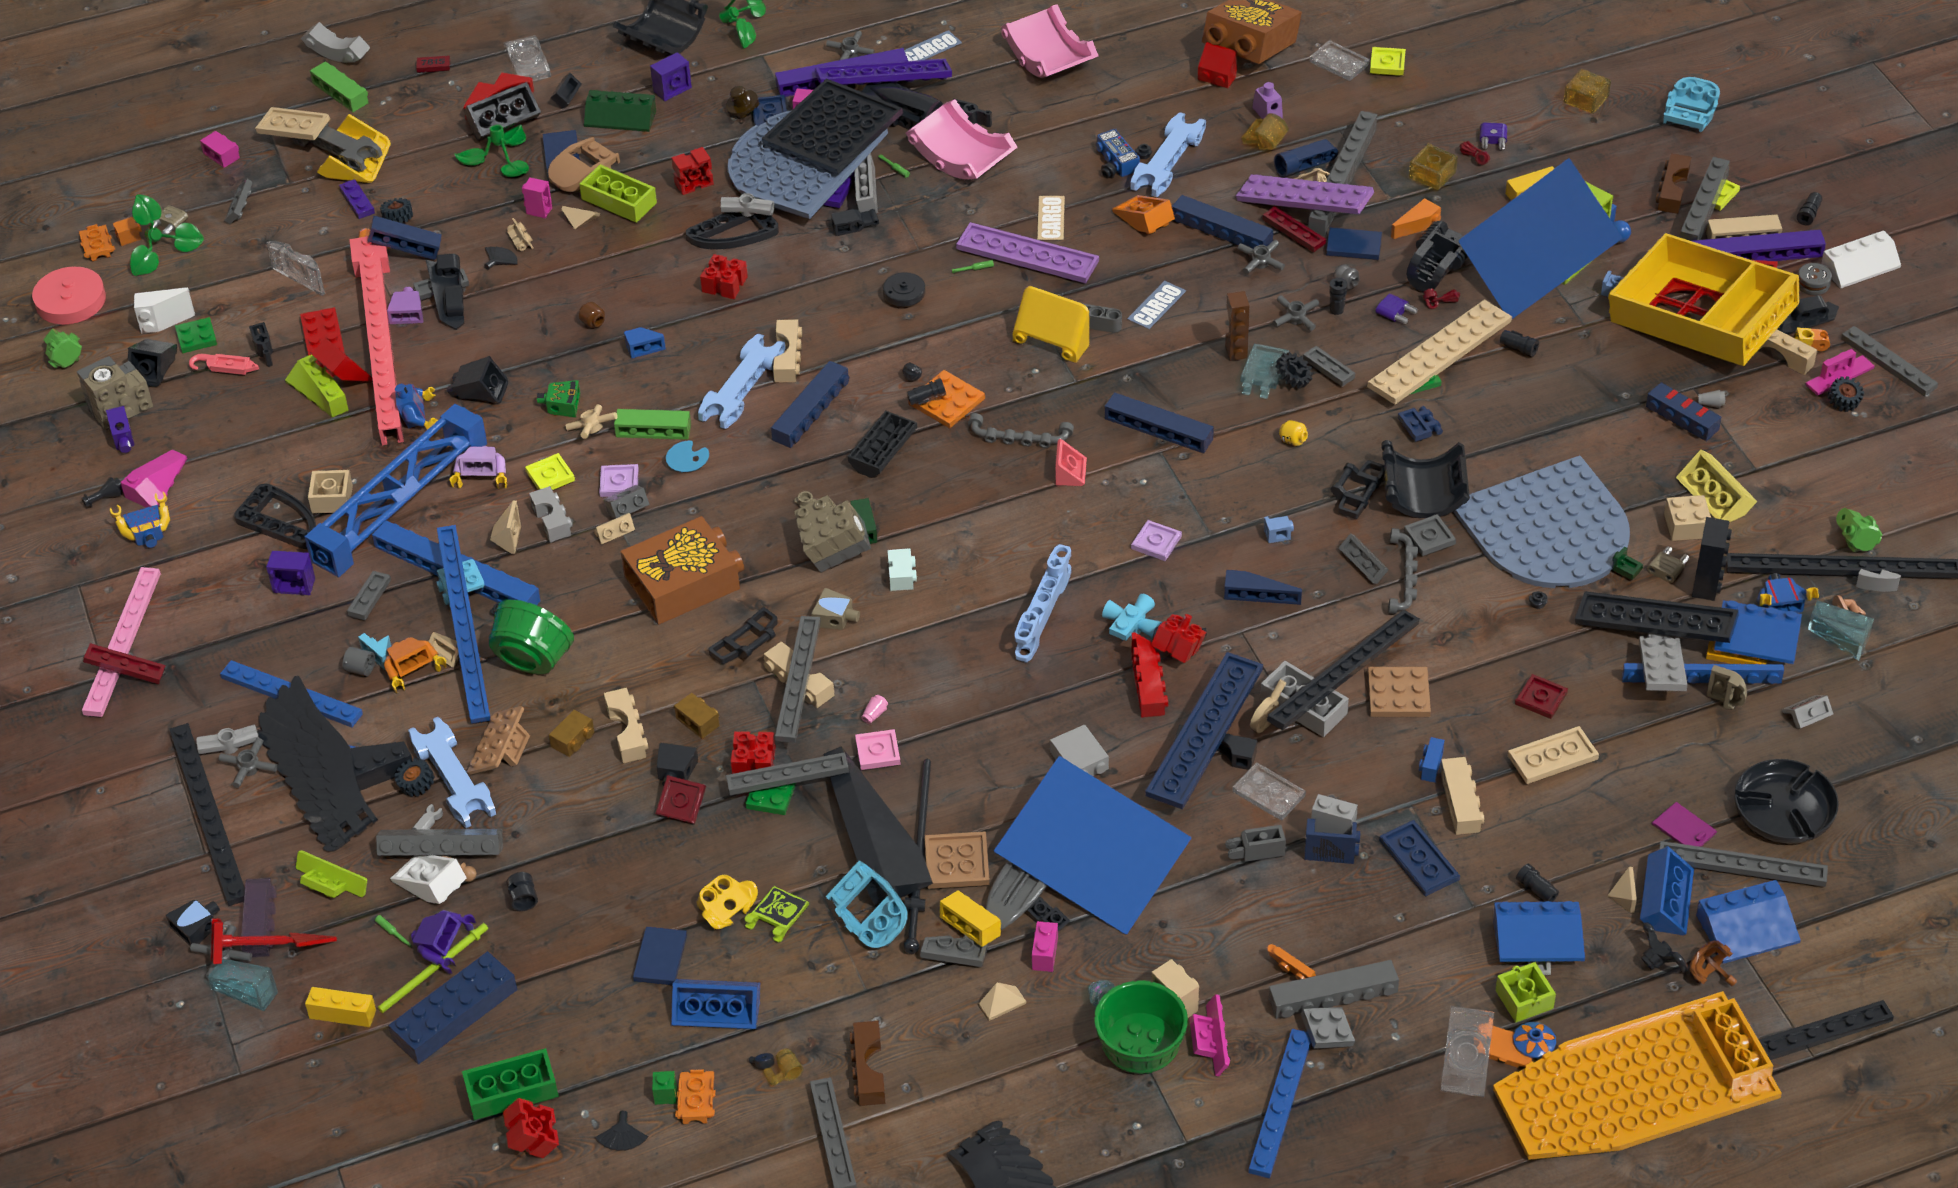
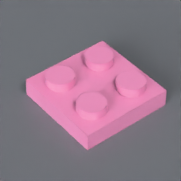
(877, 749)

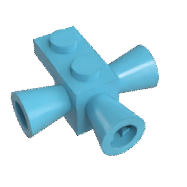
(1131, 618)

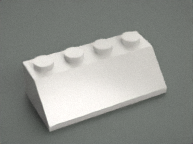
(1861, 259)

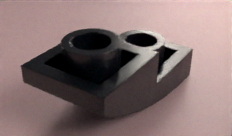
(1043, 912)

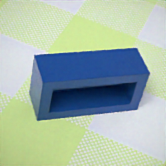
(1433, 755)

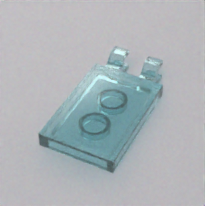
(1261, 369)

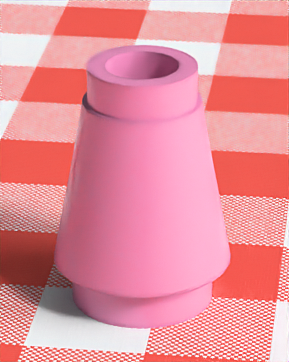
(874, 709)

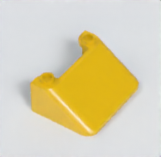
(356, 129)
(1053, 321)

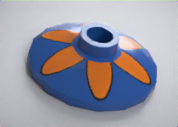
(1534, 1046)

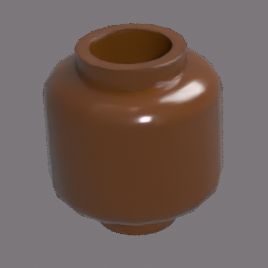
(592, 315)

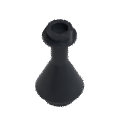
(111, 488)

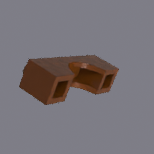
(1671, 195)
(1238, 313)
(870, 1083)

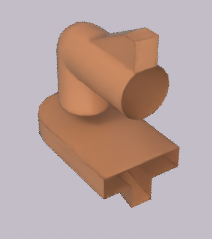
(1847, 603)

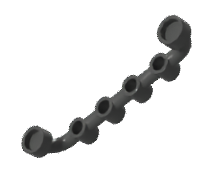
(975, 422)
(1410, 566)

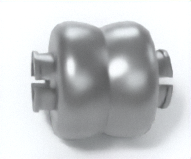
(1351, 275)

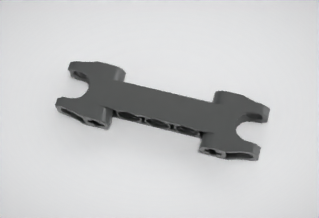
(349, 150)

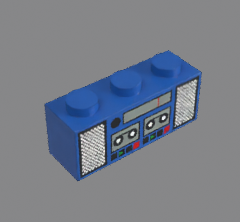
(1117, 152)

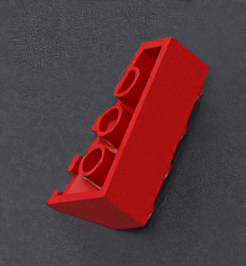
(1148, 677)

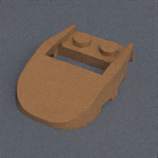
(568, 171)

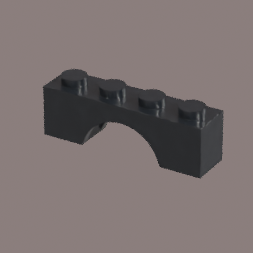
(1238, 749)

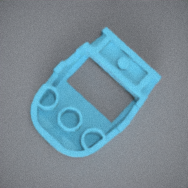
(1692, 94)
(884, 922)

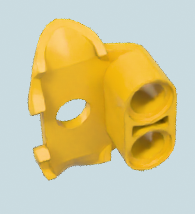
(742, 894)

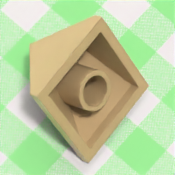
(507, 529)

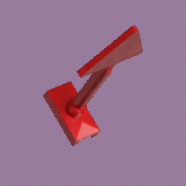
(219, 940)

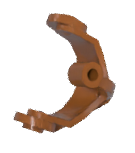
(1713, 963)

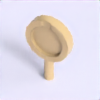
(1259, 719)

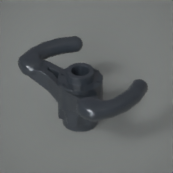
(1660, 952)

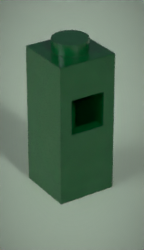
(864, 510)

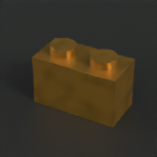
(697, 715)
(571, 733)

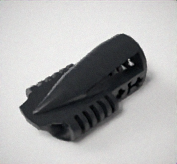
(906, 99)
(1436, 255)

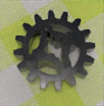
(1294, 370)

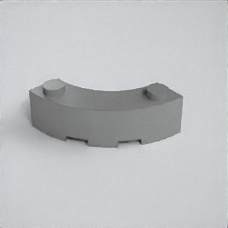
(332, 47)

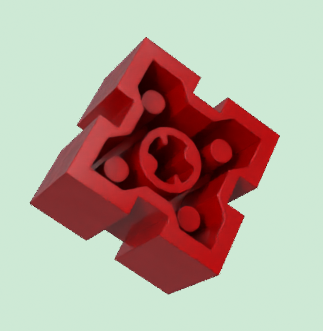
(692, 170)
(723, 276)
(1179, 637)
(752, 751)
(530, 1128)

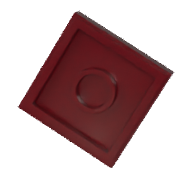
(1541, 696)
(680, 799)

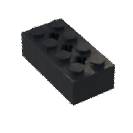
(503, 101)
(1712, 559)

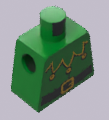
(561, 398)

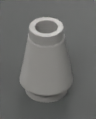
(1712, 399)

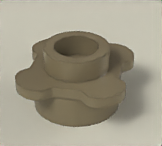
(804, 498)

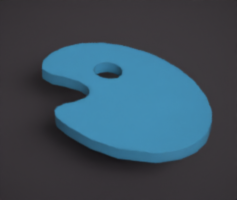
(681, 457)

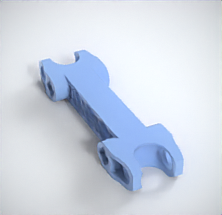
(1158, 170)
(729, 399)
(1035, 618)
(465, 795)

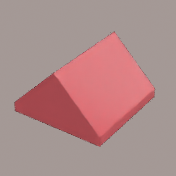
(1069, 465)

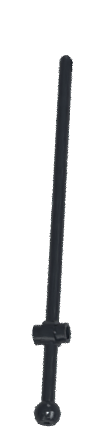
(914, 903)

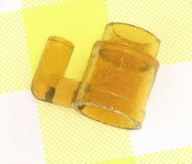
(789, 1067)

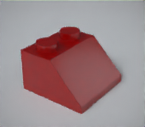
(1217, 65)

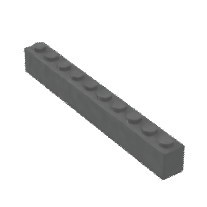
(1346, 165)

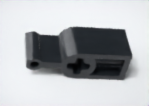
(976, 115)
(852, 221)
(262, 342)

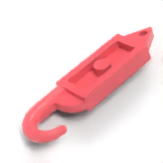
(225, 363)

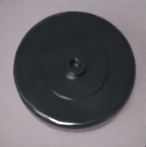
(904, 289)

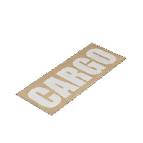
(1051, 218)

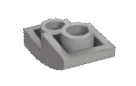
(1883, 582)

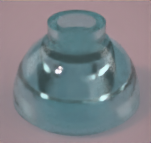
(1098, 990)

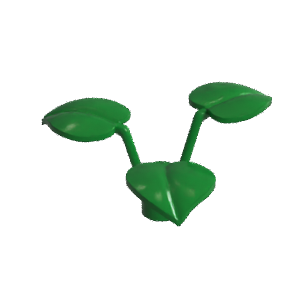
(745, 29)
(498, 137)
(145, 211)

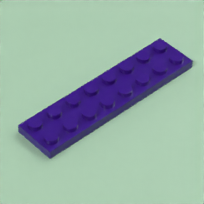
(885, 71)

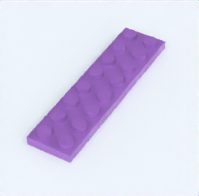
(1305, 194)
(1027, 252)

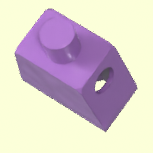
(1267, 101)
(405, 307)

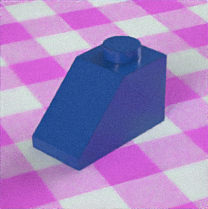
(643, 342)

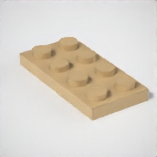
(292, 123)
(1553, 755)

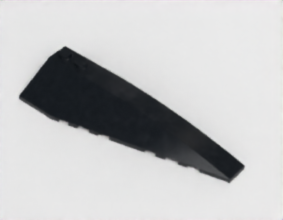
(878, 835)

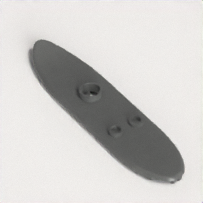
(1013, 893)

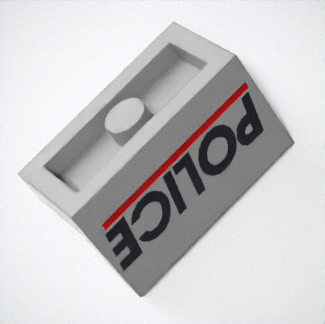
(1810, 710)

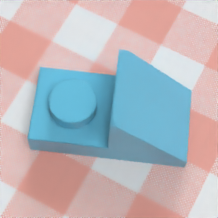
(379, 648)

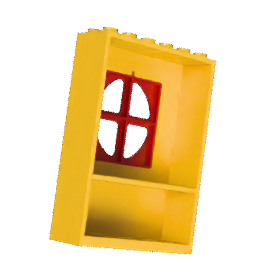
(1747, 294)

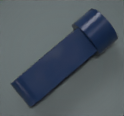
(1304, 157)

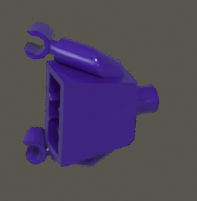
(437, 935)

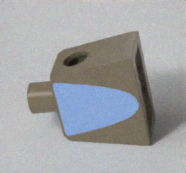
(834, 610)

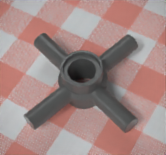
(850, 47)
(1261, 256)
(1296, 312)
(248, 762)
(228, 952)

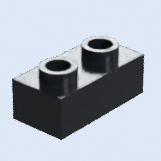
(566, 90)

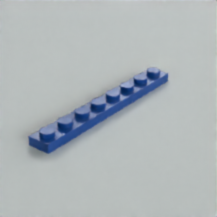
(1701, 672)
(270, 685)
(1280, 1104)

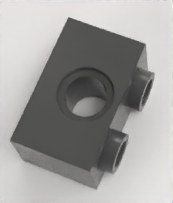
(626, 501)

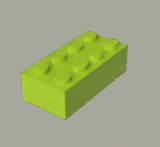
(618, 193)

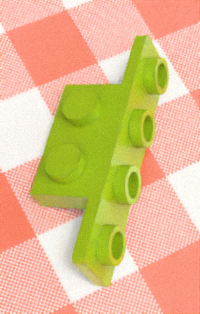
(328, 877)

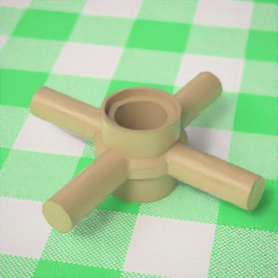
(591, 421)

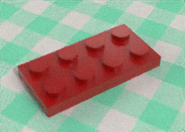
(321, 325)

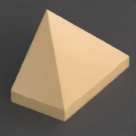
(578, 216)
(445, 647)
(1624, 891)
(1000, 1000)

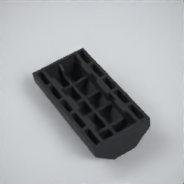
(881, 443)

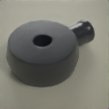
(763, 1060)

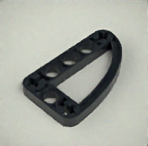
(700, 237)
(263, 494)

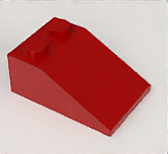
(338, 363)

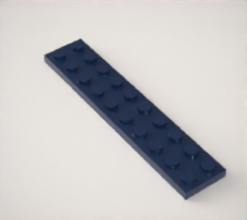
(1204, 730)

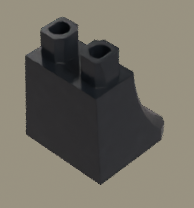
(152, 359)
(479, 380)

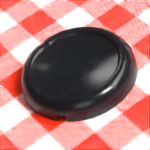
(1786, 801)

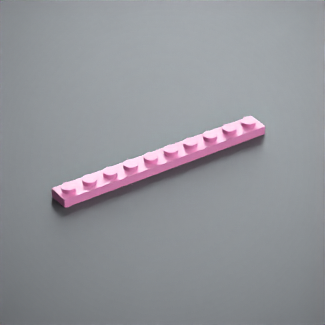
(122, 639)

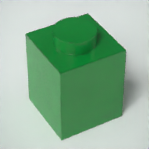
(664, 1087)

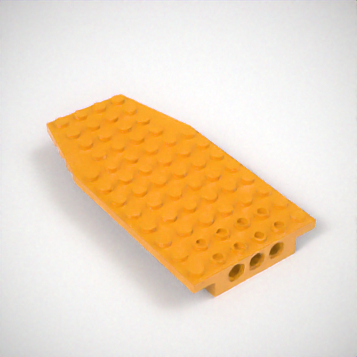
(1639, 1081)

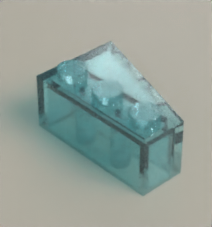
(1842, 627)
(244, 982)

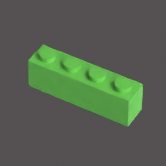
(339, 86)
(652, 424)

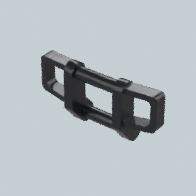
(1361, 477)
(745, 651)

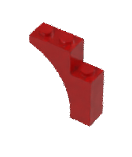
(504, 82)

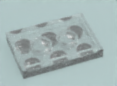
(1339, 60)
(1269, 791)

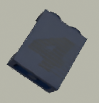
(1331, 846)

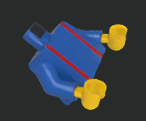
(411, 404)
(1785, 594)

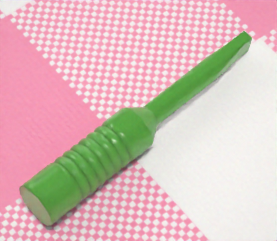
(895, 166)
(976, 266)
(390, 929)

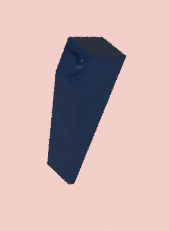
(1256, 588)

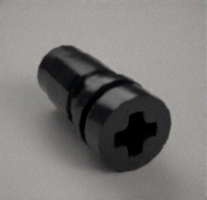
(1809, 210)
(1337, 293)
(1519, 342)
(925, 392)
(1539, 885)

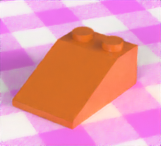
(1145, 213)

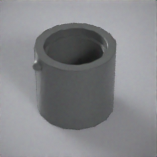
(359, 661)

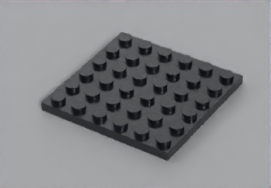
(832, 126)

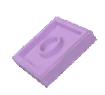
(617, 478)
(1156, 540)

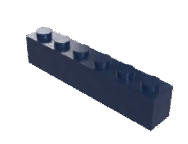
(1220, 223)
(810, 404)
(1159, 422)

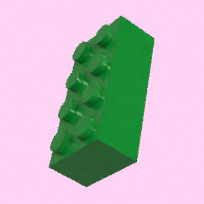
(500, 1083)

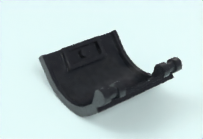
(667, 25)
(1426, 485)

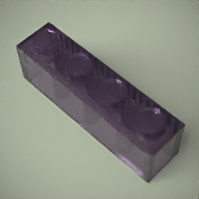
(258, 913)

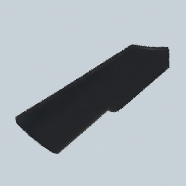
(447, 289)
(1809, 313)

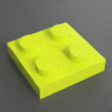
(1387, 61)
(550, 472)

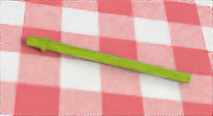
(473, 935)

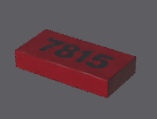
(433, 64)

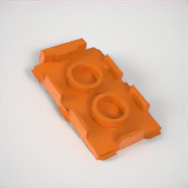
(96, 242)
(1503, 1048)
(695, 1096)

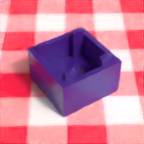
(670, 76)
(290, 572)

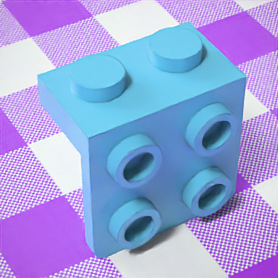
(472, 576)

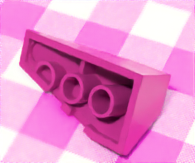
(153, 478)

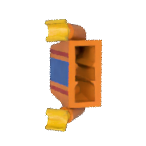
(408, 656)

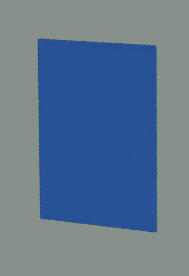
(1540, 239)
(1092, 844)

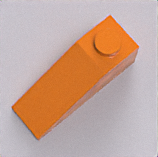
(1416, 219)

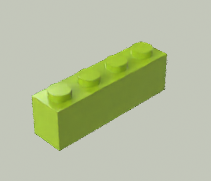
(317, 386)

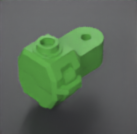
(62, 348)
(1859, 531)

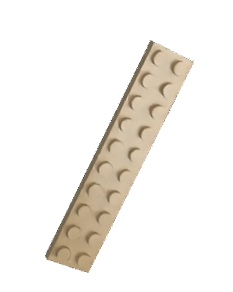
(1439, 352)

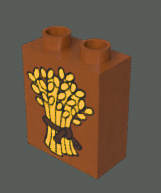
(1252, 27)
(682, 569)

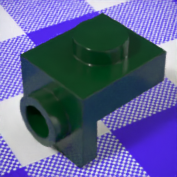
(1626, 565)

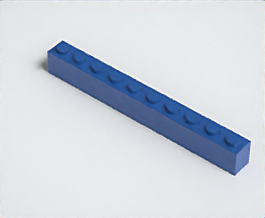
(427, 555)

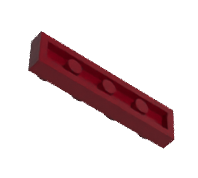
(1294, 229)
(124, 663)

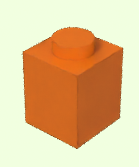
(127, 231)

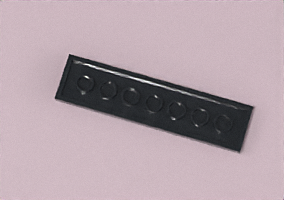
(1657, 617)

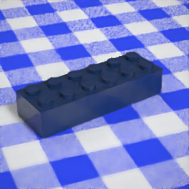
(452, 1007)

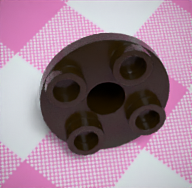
(741, 101)

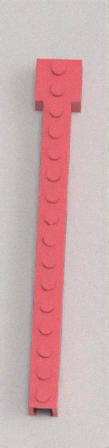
(370, 263)

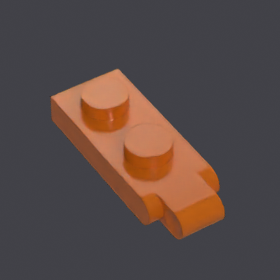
(1290, 963)

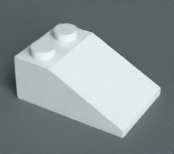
(162, 309)
(430, 877)

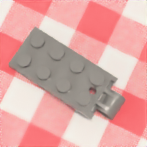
(1662, 663)

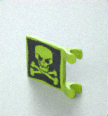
(779, 910)

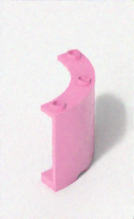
(1045, 43)
(956, 144)

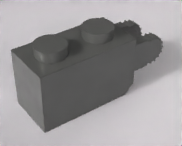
(1258, 844)

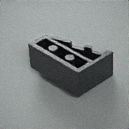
(378, 762)

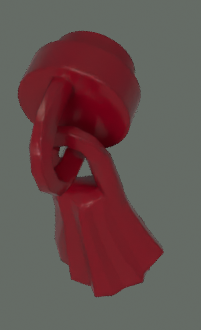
(1481, 157)
(1430, 294)

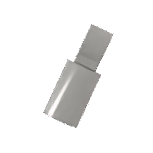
(429, 818)

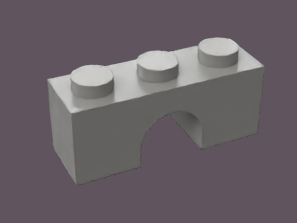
(554, 522)

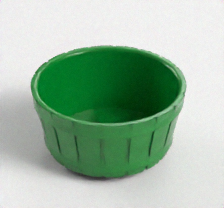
(528, 636)
(1141, 1026)

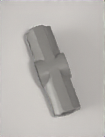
(747, 205)
(227, 740)

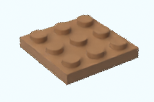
(1399, 692)
(957, 859)

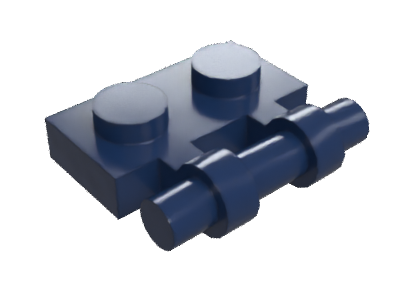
(1415, 423)

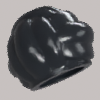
(911, 372)

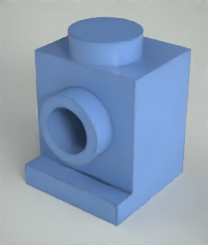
(1609, 283)
(1278, 529)

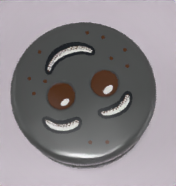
(1814, 278)

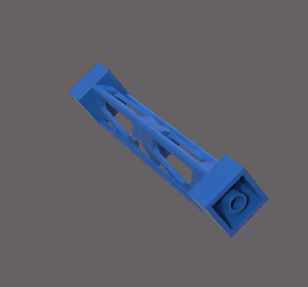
(333, 549)

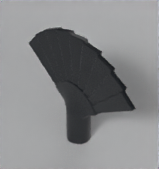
(499, 255)
(622, 1135)

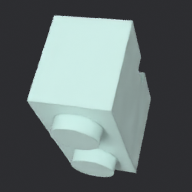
(901, 569)

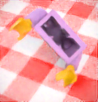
(479, 462)

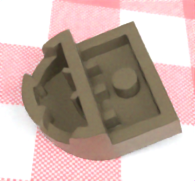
(1727, 687)

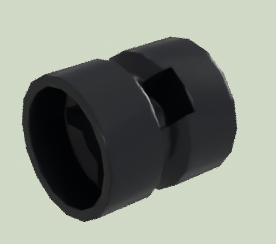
(522, 891)

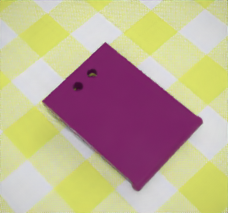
(1684, 826)

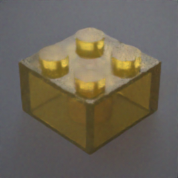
(1587, 91)
(1433, 166)

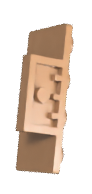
(501, 739)

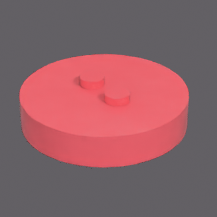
(69, 295)

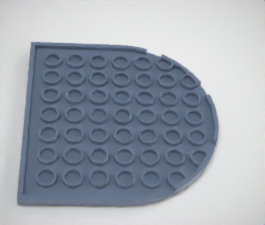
(783, 178)
(1549, 525)

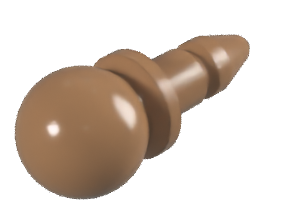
(469, 871)

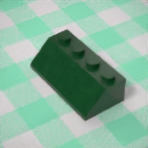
(619, 110)

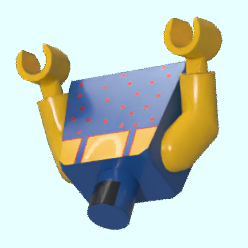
(144, 525)

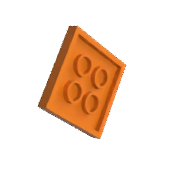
(957, 403)

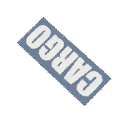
(932, 46)
(1156, 304)

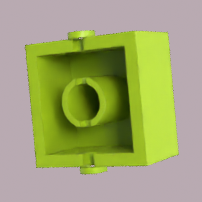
(1525, 992)

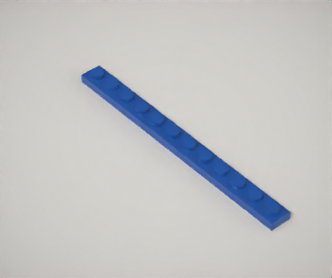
(463, 624)

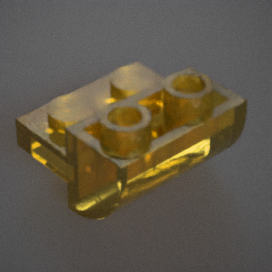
(1266, 132)

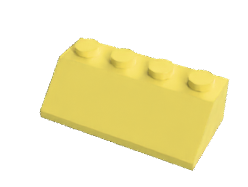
(1722, 492)

